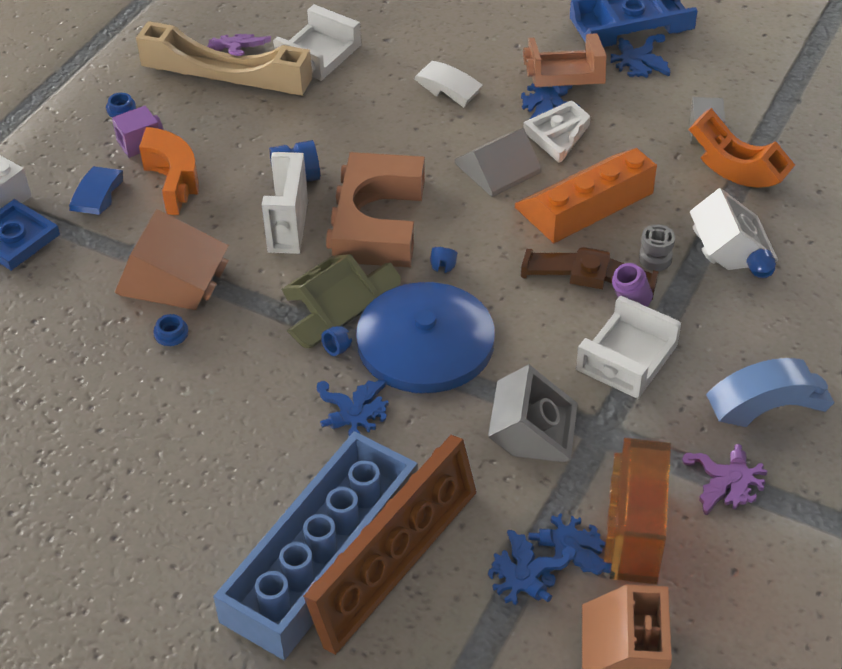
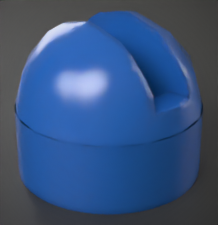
(443, 257)
(761, 263)
(336, 340)

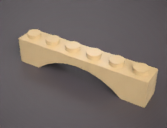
(169, 49)

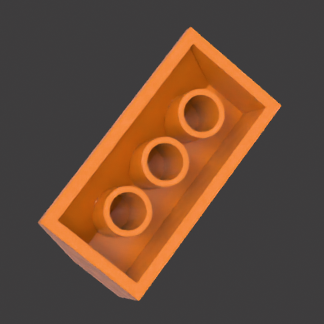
(590, 194)

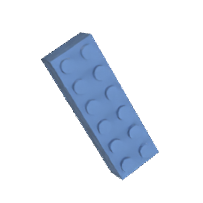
(267, 589)

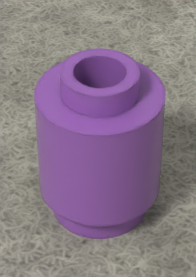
(632, 283)

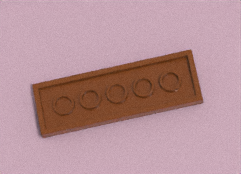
(390, 545)

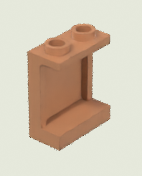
(566, 66)

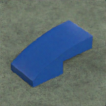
(95, 190)

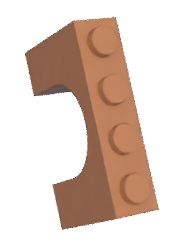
(370, 179)

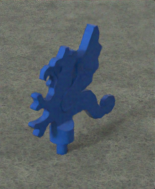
(639, 56)
(544, 98)
(355, 412)
(570, 536)
(527, 571)

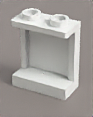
(328, 38)
(286, 211)
(629, 347)

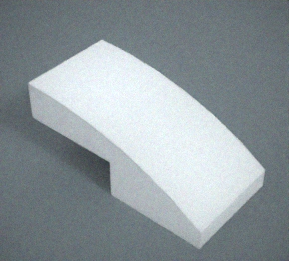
(444, 78)

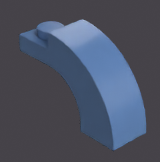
(767, 386)

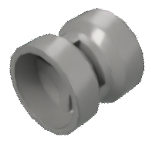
(656, 247)

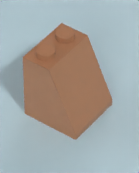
(172, 264)

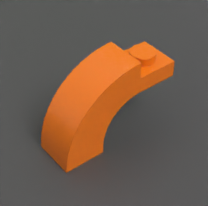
(173, 157)
(736, 159)

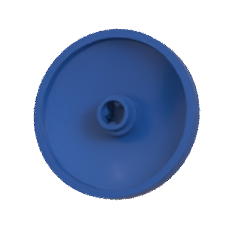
(425, 337)

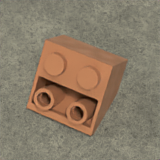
(627, 629)

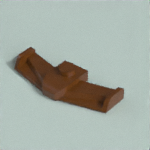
(587, 267)

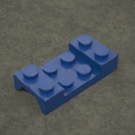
(621, 17)

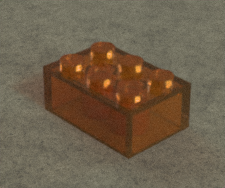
(638, 511)

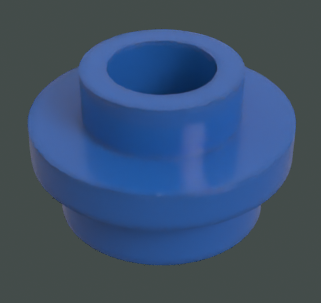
(119, 104)
(170, 330)

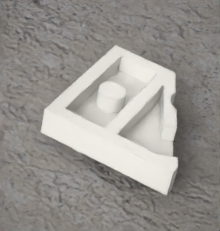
(558, 129)

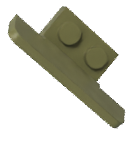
(336, 295)

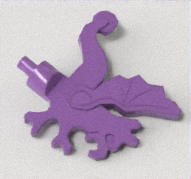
(236, 42)
(735, 475)

